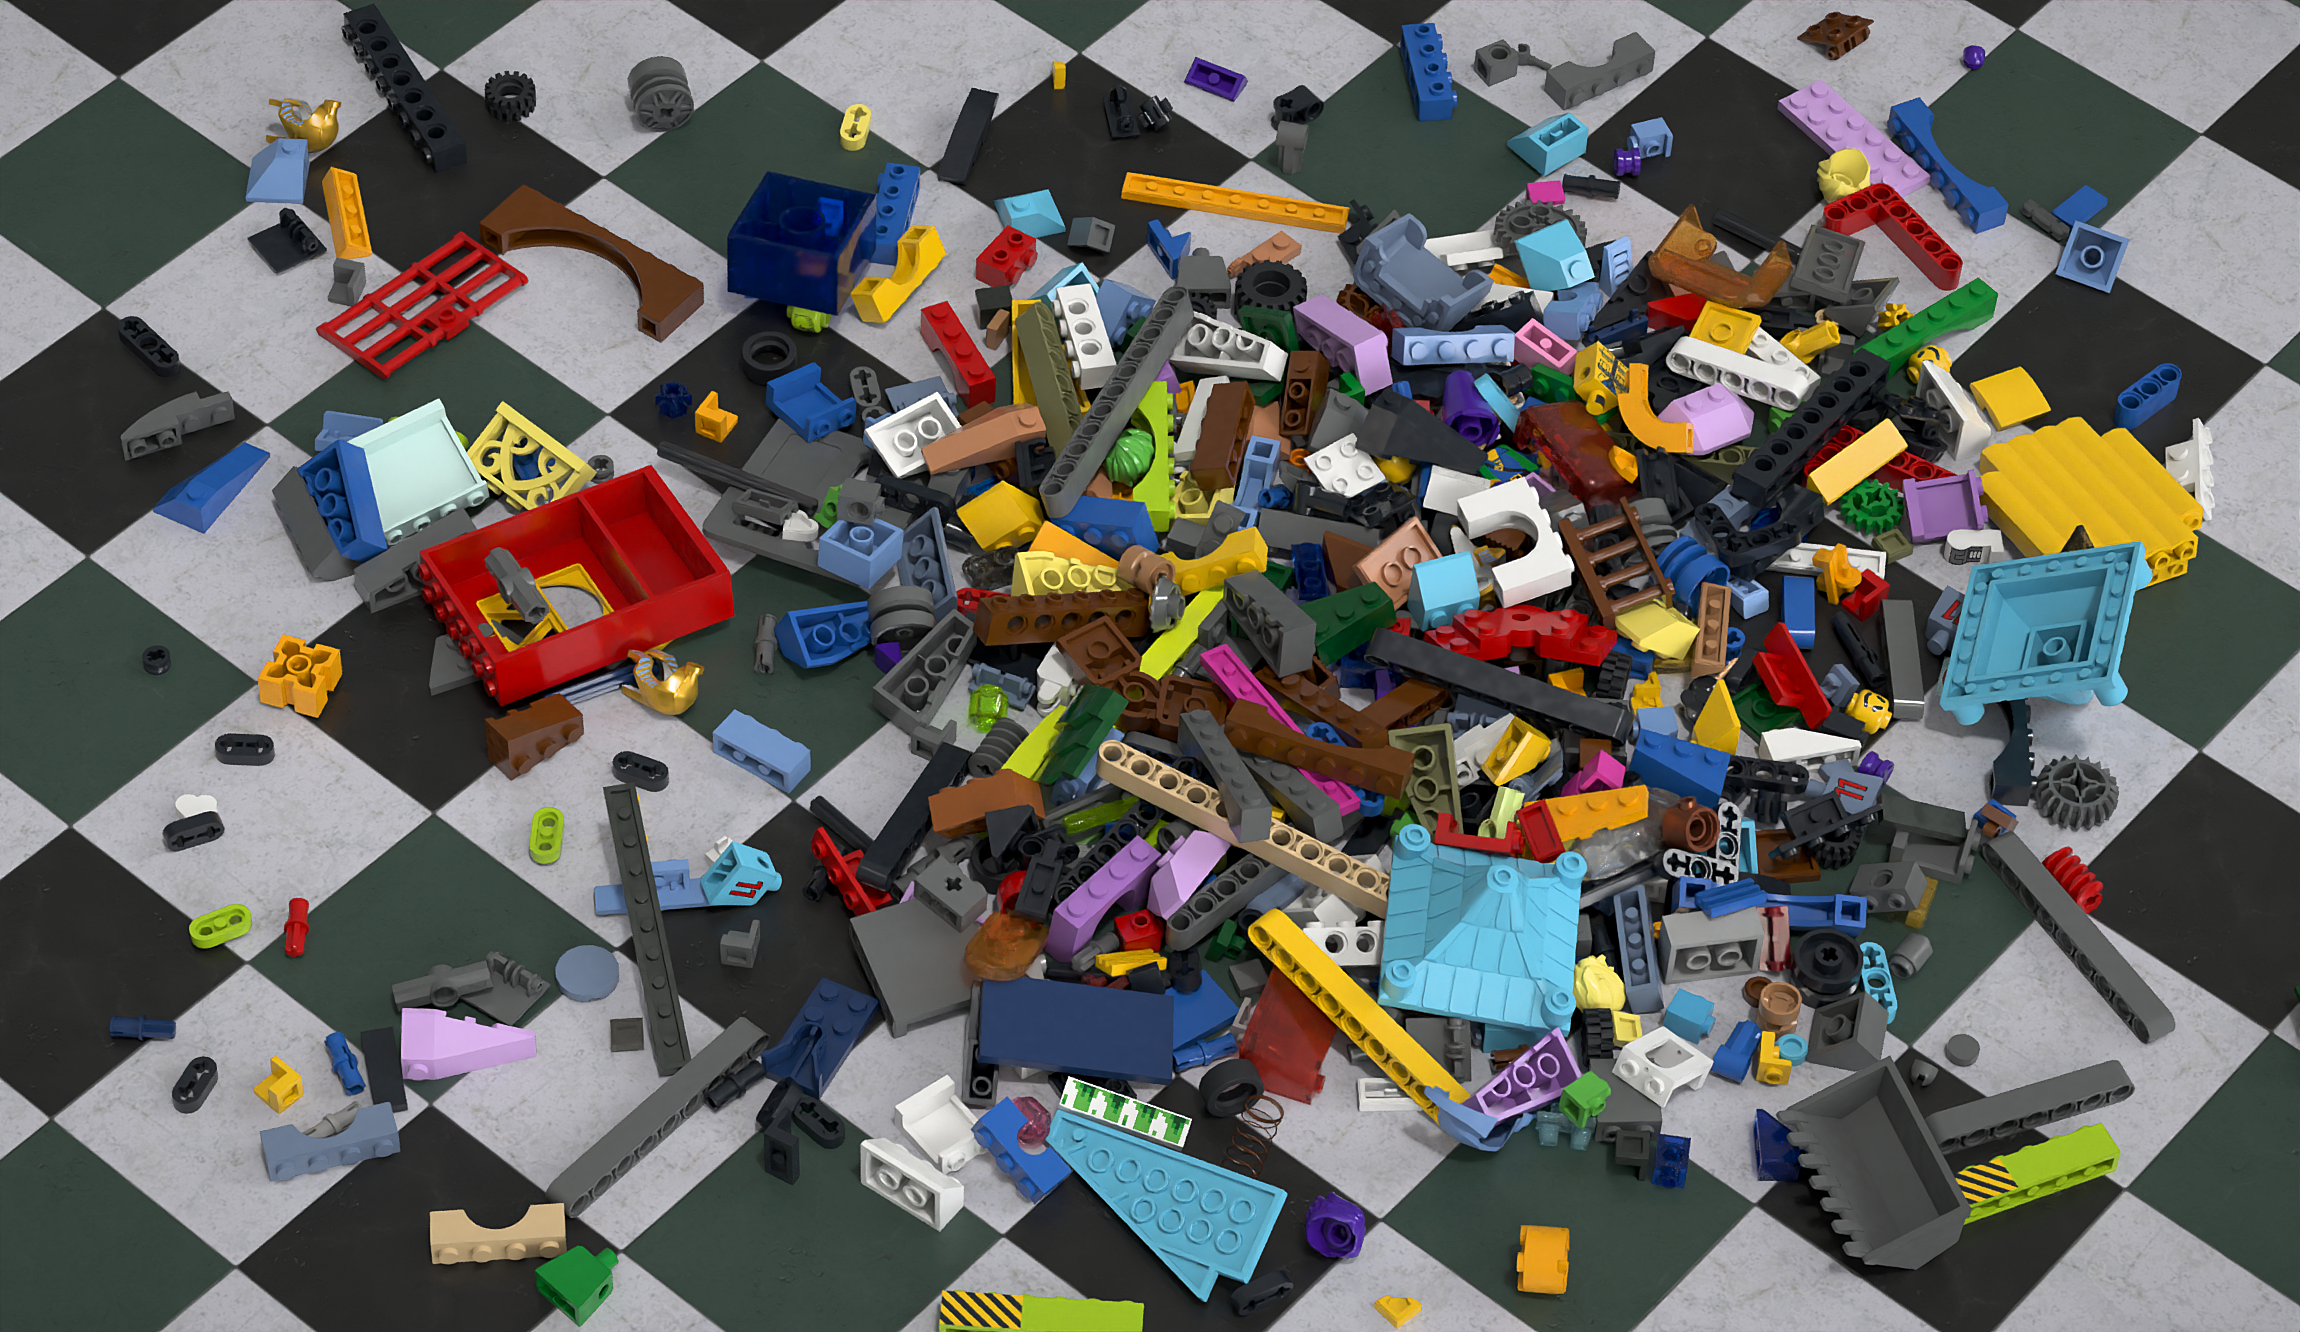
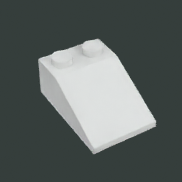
(906, 432)

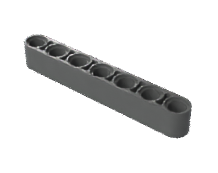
(2030, 1106)

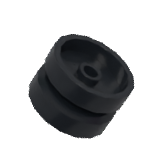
(1826, 967)

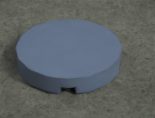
(587, 973)

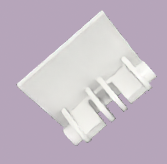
(1344, 468)

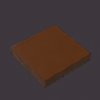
(1792, 870)

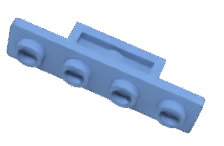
(672, 884)

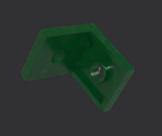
(1281, 328)

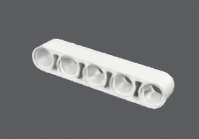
(1738, 373)

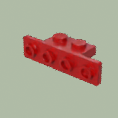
(1790, 677)
(842, 872)

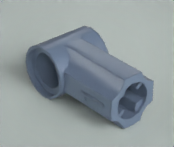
(1278, 895)

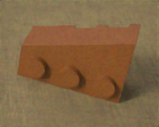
(963, 808)

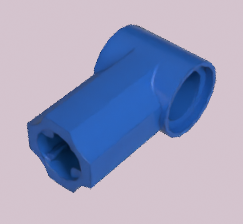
(1736, 1055)

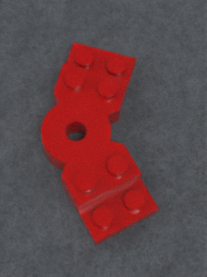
(1554, 634)

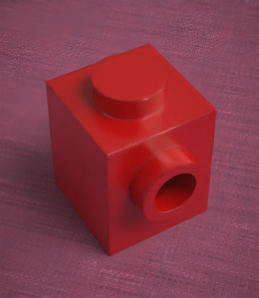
(1138, 931)

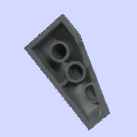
(1335, 419)

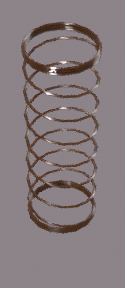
(1279, 1107)

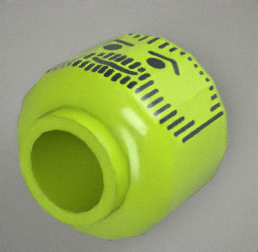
(808, 319)

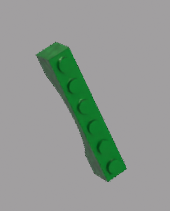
(1961, 309)

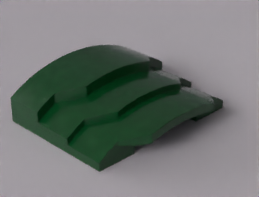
(1080, 732)

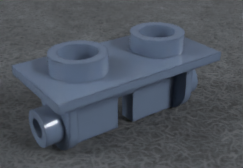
(1017, 689)

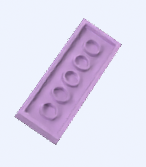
(1839, 126)

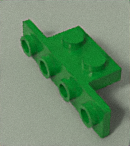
(1555, 387)

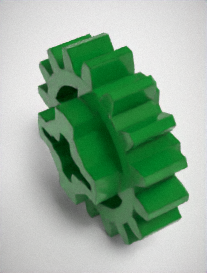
(1872, 507)

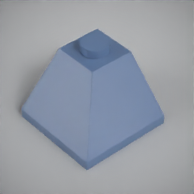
(279, 173)
(2092, 256)

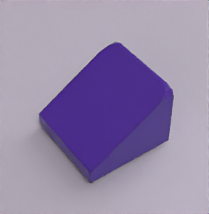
(887, 656)

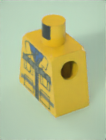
(1599, 378)

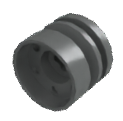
(660, 94)
(1654, 526)

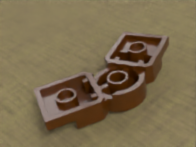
(1107, 659)

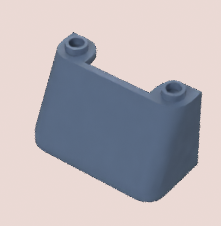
(1413, 281)

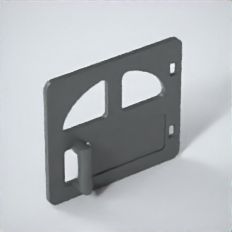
(806, 469)

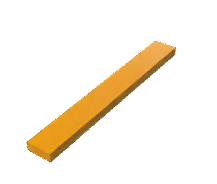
(1235, 203)

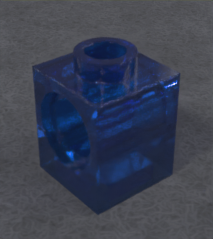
(1675, 1151)

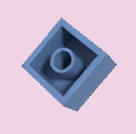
(860, 550)

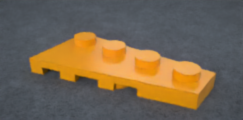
(1589, 812)

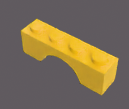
(917, 256)
(1237, 555)

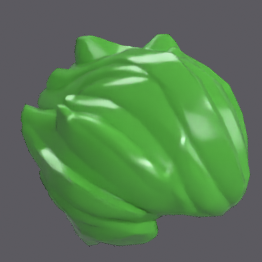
(1129, 457)

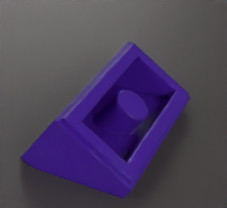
(1215, 79)

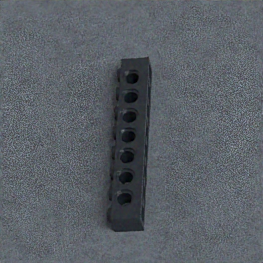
(404, 88)
(1810, 428)

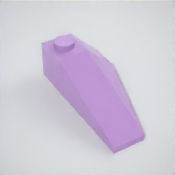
(446, 1046)

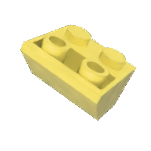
(1657, 629)

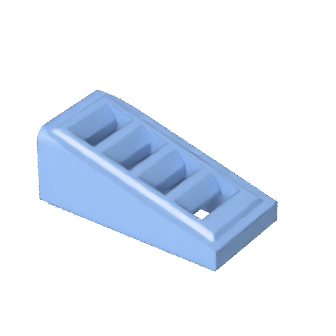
(1617, 268)
(1747, 597)

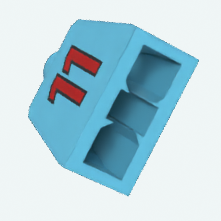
(740, 876)

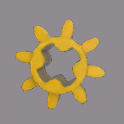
(1893, 316)

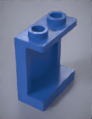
(808, 404)

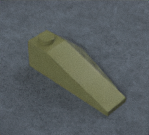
(1434, 773)

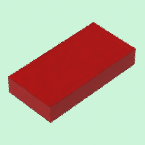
(1541, 832)

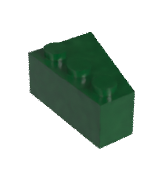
(1348, 619)

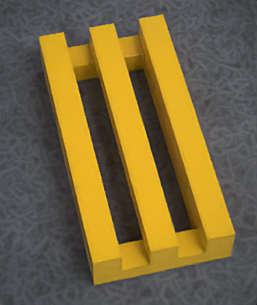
(1117, 963)

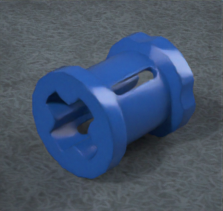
(1735, 641)

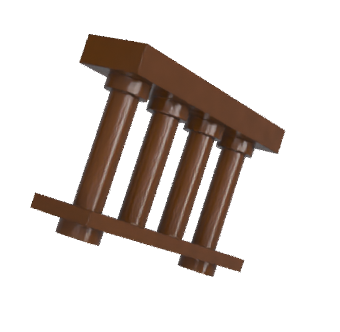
(1595, 585)

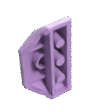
(1717, 417)
(1183, 870)

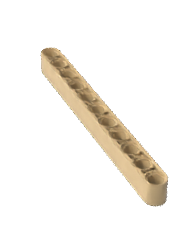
(1206, 816)

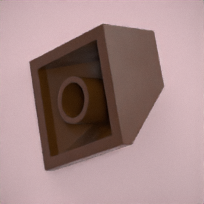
(1339, 557)

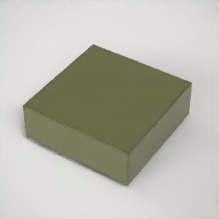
(1893, 544)

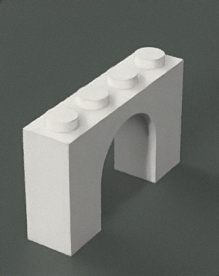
(1517, 507)

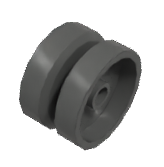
(901, 616)

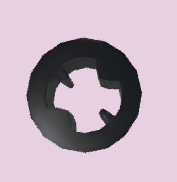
(158, 666)

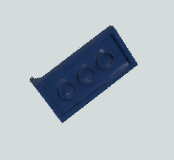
(820, 1037)

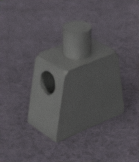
(1206, 277)

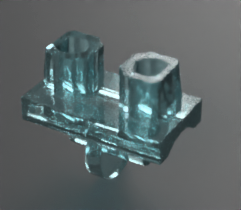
(1555, 1121)

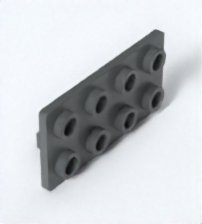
(1216, 631)

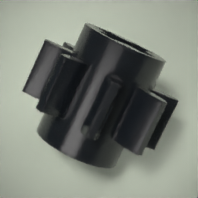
(1155, 112)
(1767, 806)

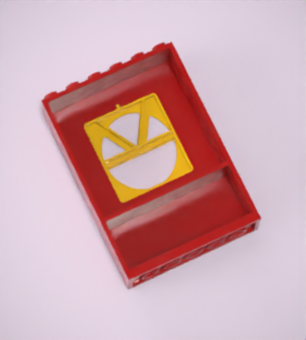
(616, 540)

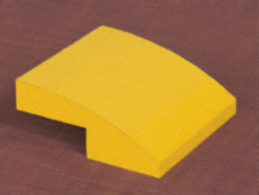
(2010, 398)

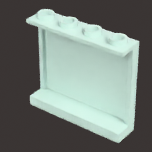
(419, 471)

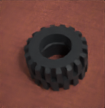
(1270, 287)

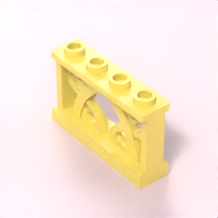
(517, 429)

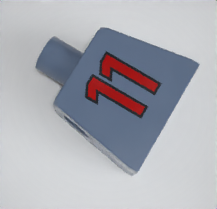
(1944, 621)
(1854, 789)

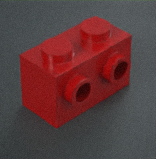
(1006, 258)

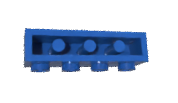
(1427, 72)
(894, 209)

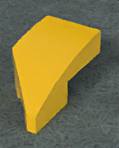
(1646, 694)

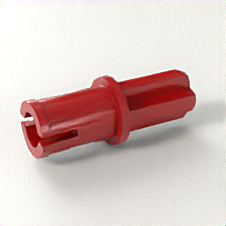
(296, 927)

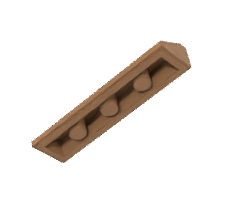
(1712, 620)

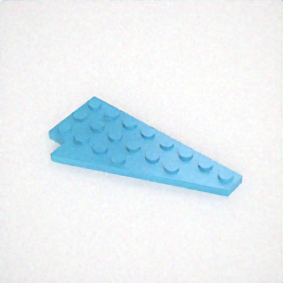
(1183, 1208)

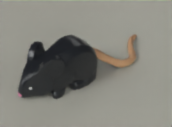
(1698, 693)

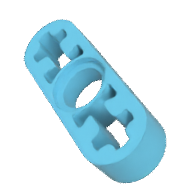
(1497, 400)
(1879, 971)

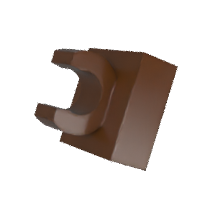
(1996, 821)

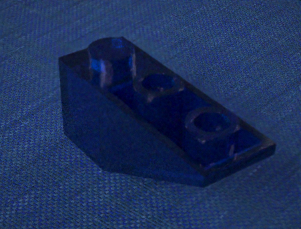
(1308, 572)

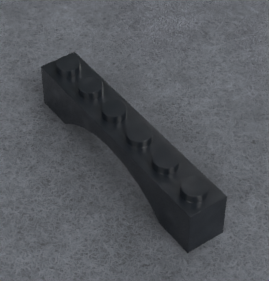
(2011, 771)

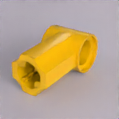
(1811, 341)

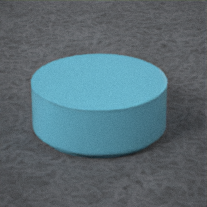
(1793, 1048)

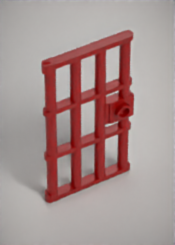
(439, 317)

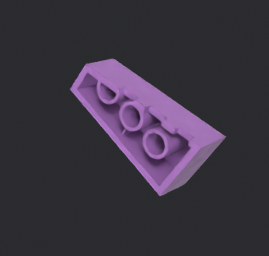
(1528, 1081)

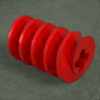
(2074, 878)

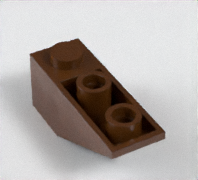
(1304, 391)

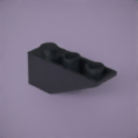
(1511, 313)

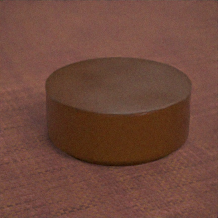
(1753, 990)

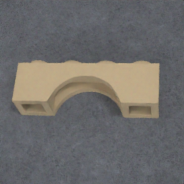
(460, 1240)

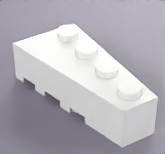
(1223, 350)

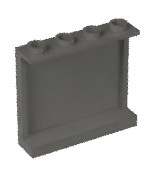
(913, 962)

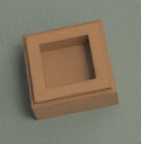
(997, 329)

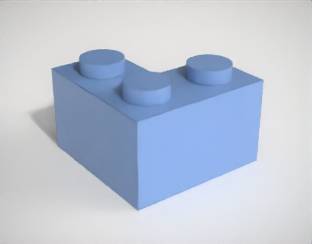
(1120, 307)

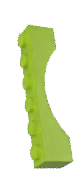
(1156, 486)

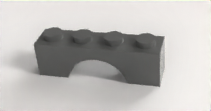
(1573, 84)

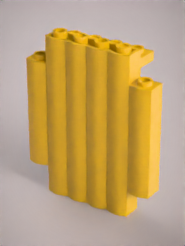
(2110, 484)

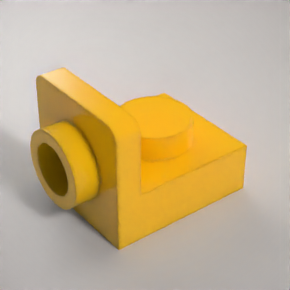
(1769, 1066)

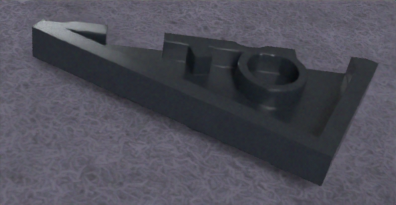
(1633, 293)

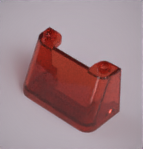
(1576, 449)
(1288, 1040)

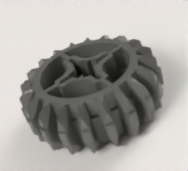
(2076, 792)

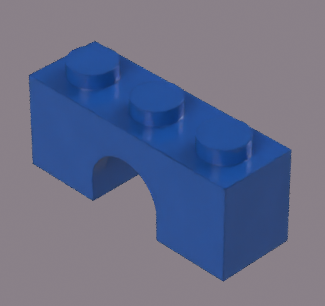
(1033, 1173)

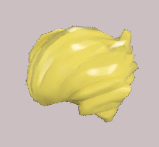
(1843, 174)
(1597, 985)

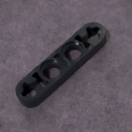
(1750, 766)

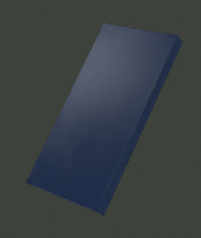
(1077, 1029)

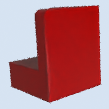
(1867, 597)

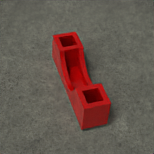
(970, 371)

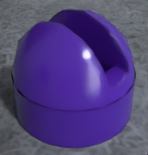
(1973, 57)

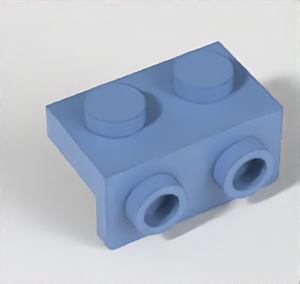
(343, 427)

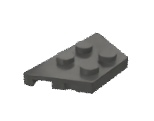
(450, 668)

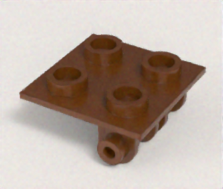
(1838, 33)

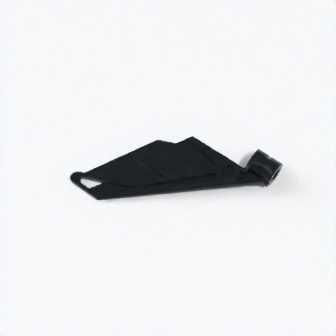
(1429, 379)

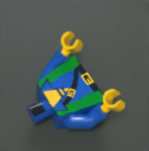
(1509, 465)

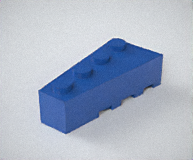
(346, 499)

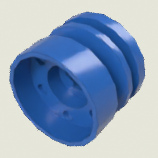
(1688, 567)

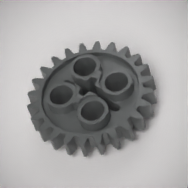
(1529, 218)

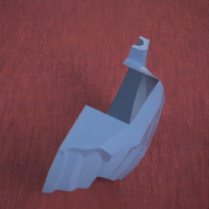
(1472, 1126)

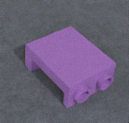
(1943, 506)

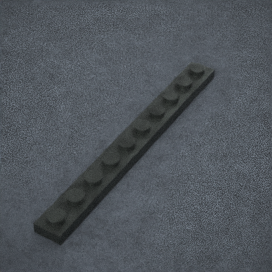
(647, 928)

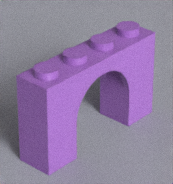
(1121, 880)

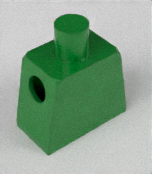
(577, 1282)

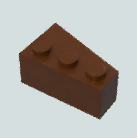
(532, 734)

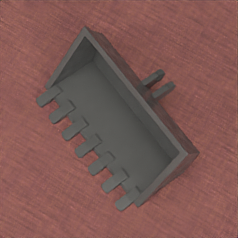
(1879, 1168)

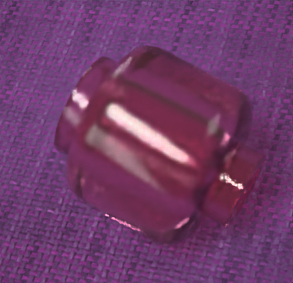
(1039, 1120)

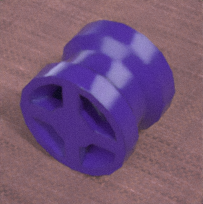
(1627, 161)
(1875, 766)

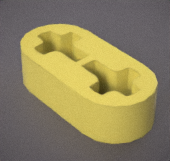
(851, 126)

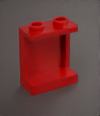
(1447, 835)

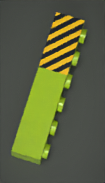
(2038, 1170)
(1027, 1313)

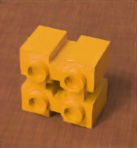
(300, 676)

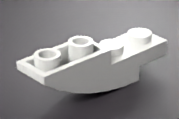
(1475, 747)

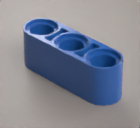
(2147, 396)
(1799, 609)

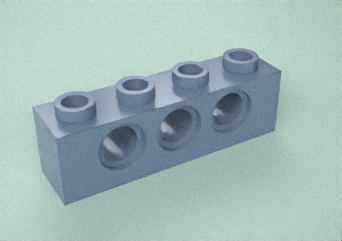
(1638, 950)

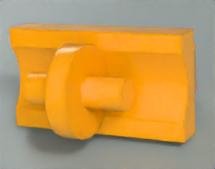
(1837, 572)

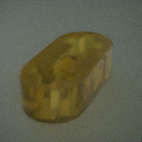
(1917, 917)

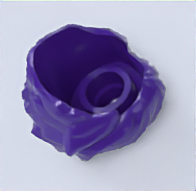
(1335, 1227)

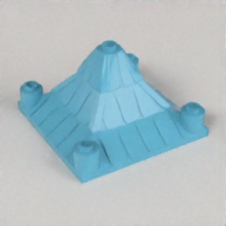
(2044, 629)
(1480, 934)

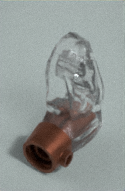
(1670, 825)

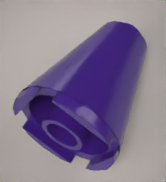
(1467, 410)

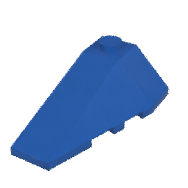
(209, 491)
(823, 634)

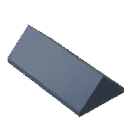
(927, 562)

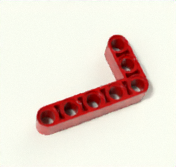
(1902, 225)
(1894, 472)

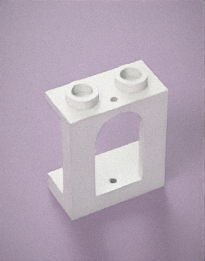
(1678, 1068)

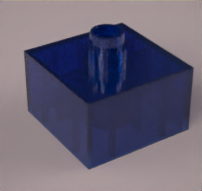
(801, 243)

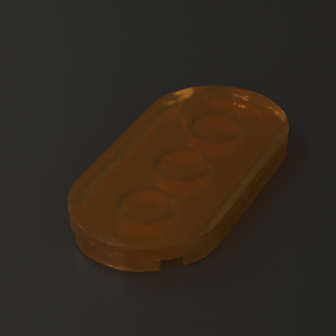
(1005, 946)

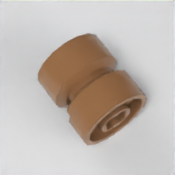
(1144, 568)
(1779, 1009)

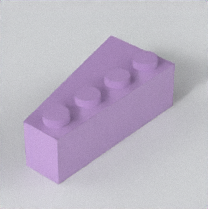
(1345, 341)

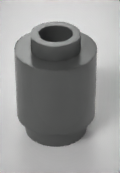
(1910, 956)

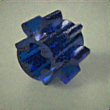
(673, 399)

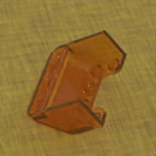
(1685, 263)

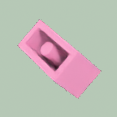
(1539, 345)

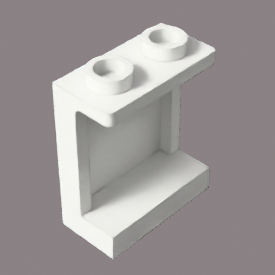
(939, 1126)

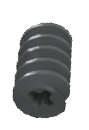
(996, 747)

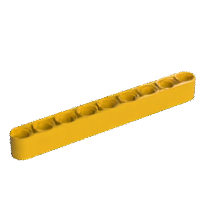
(1352, 1010)

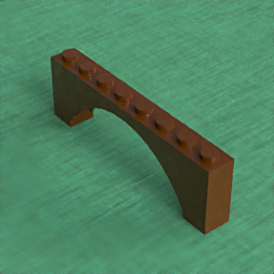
(536, 221)

